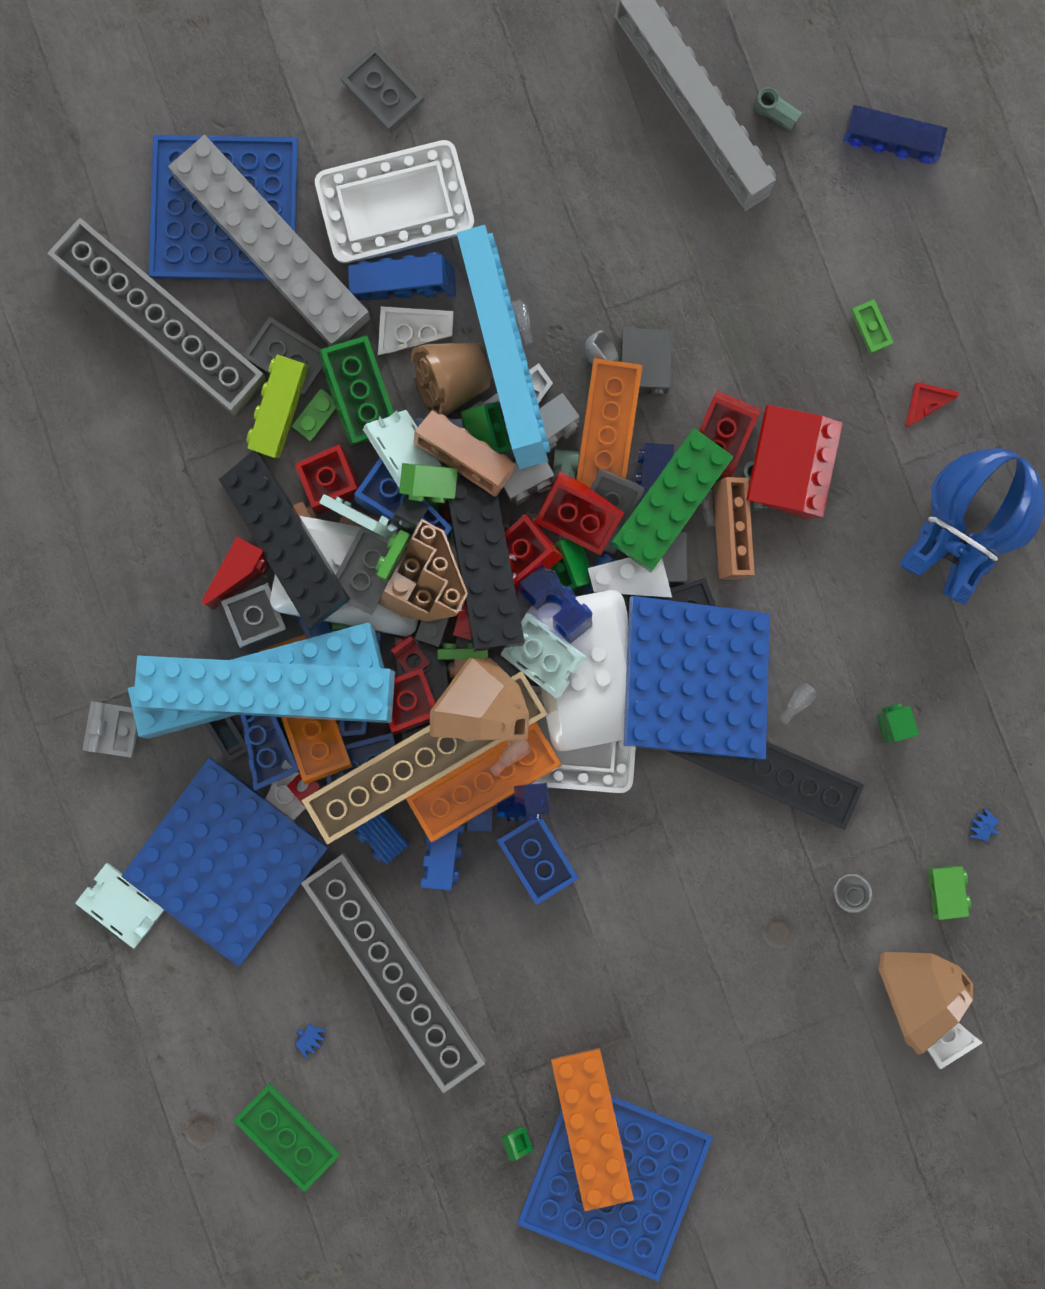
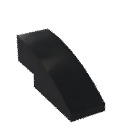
(227, 737)

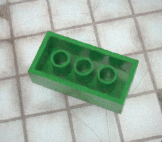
(355, 387)

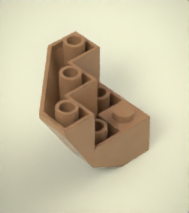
(426, 579)
(480, 705)
(925, 994)

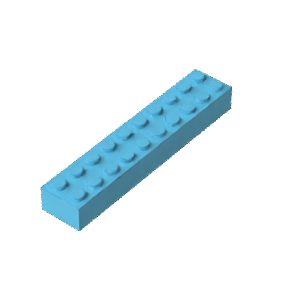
(504, 347)
(346, 647)
(264, 689)

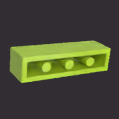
(277, 406)

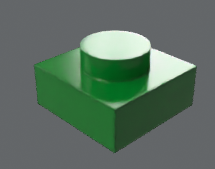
(517, 1143)

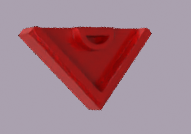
(926, 400)

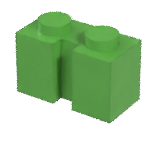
(428, 481)
(949, 892)

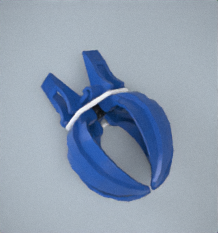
(974, 554)

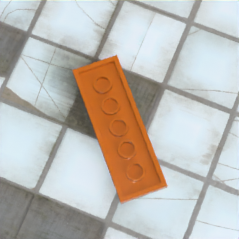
(609, 419)
(315, 742)
(476, 789)
(592, 1129)

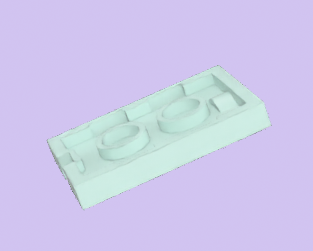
(394, 443)
(358, 517)
(544, 656)
(120, 906)

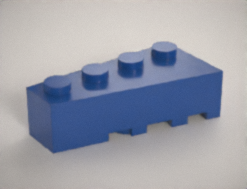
(440, 861)

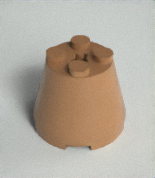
(450, 374)

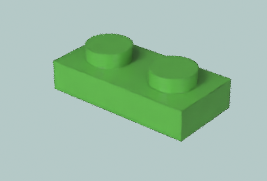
(872, 326)
(315, 416)
(387, 564)
(450, 651)

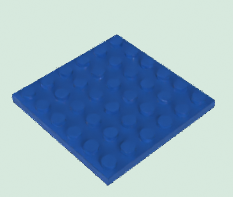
(184, 236)
(696, 679)
(224, 861)
(662, 1171)

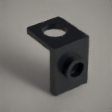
(409, 515)

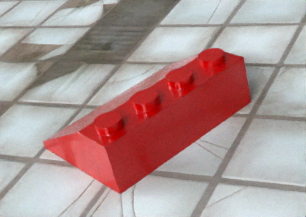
(794, 462)

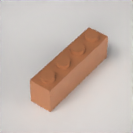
(462, 451)
(733, 529)

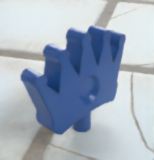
(985, 826)
(309, 1038)

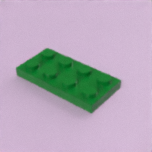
(287, 1137)

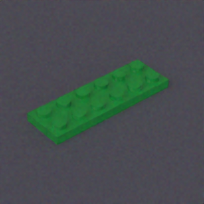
(672, 500)

